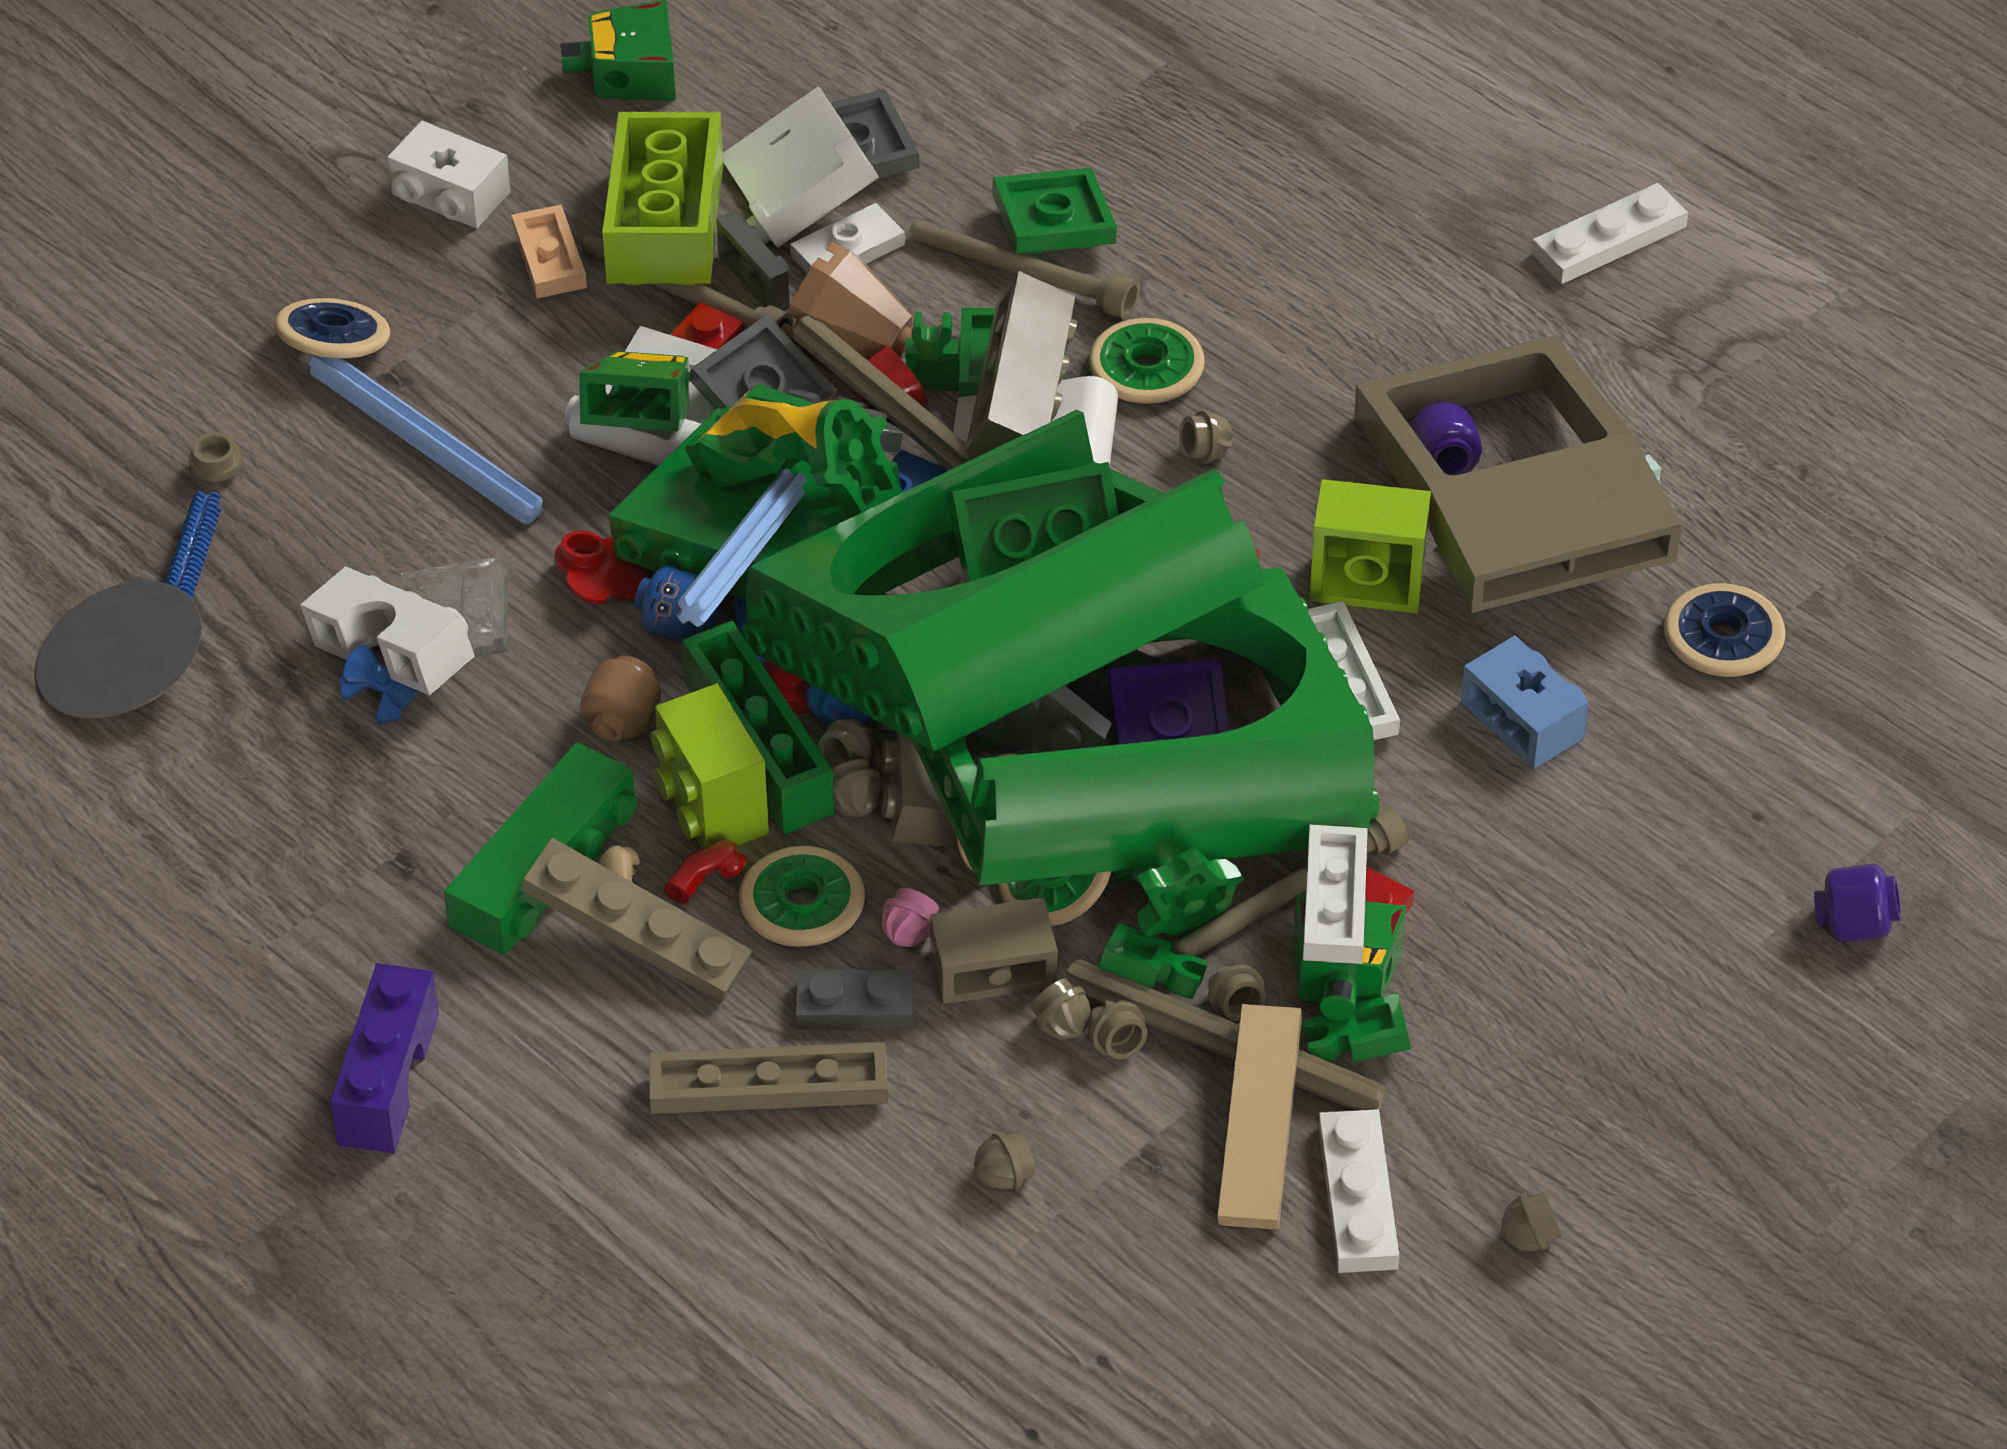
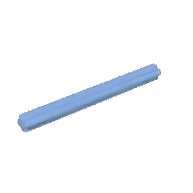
(428, 438)
(741, 548)

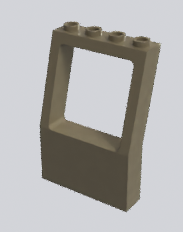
(1534, 519)

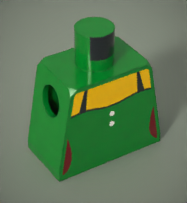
(626, 53)
(644, 394)
(1343, 984)

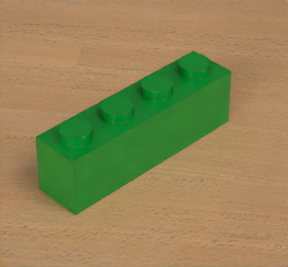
(796, 772)
(573, 804)

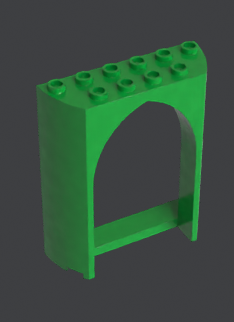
(989, 646)
(1157, 799)

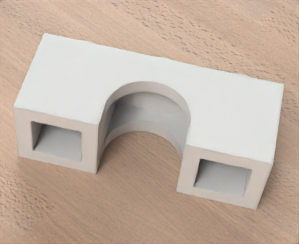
(416, 637)

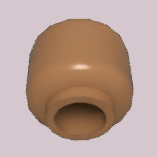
(621, 697)

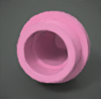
(908, 917)

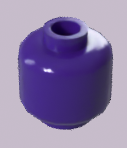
(1449, 437)
(1858, 903)

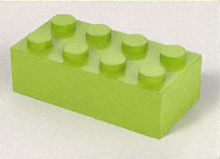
(663, 198)

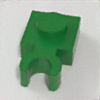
(933, 354)
(1151, 960)
(1371, 1032)

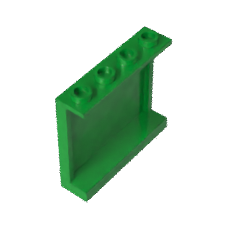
(685, 519)

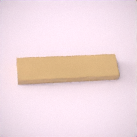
(1259, 1117)

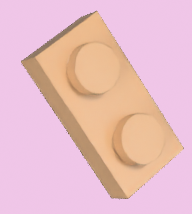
(549, 251)

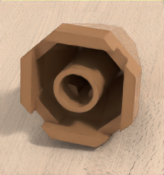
(852, 304)

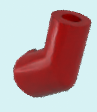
(699, 864)

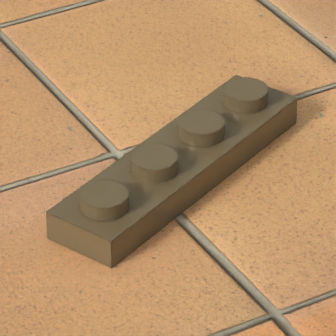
(636, 920)
(768, 1078)

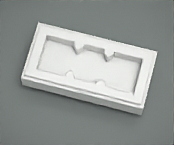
(865, 233)

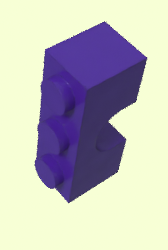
(373, 1082)

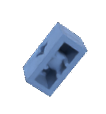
(1525, 701)

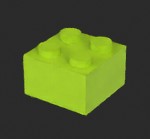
(1369, 546)
(710, 769)

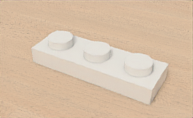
(1609, 233)
(1352, 656)
(1335, 894)
(1358, 1191)

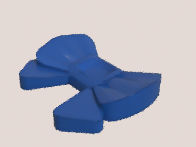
(365, 671)

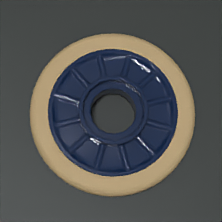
(332, 328)
(1748, 651)

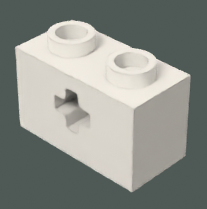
(449, 174)

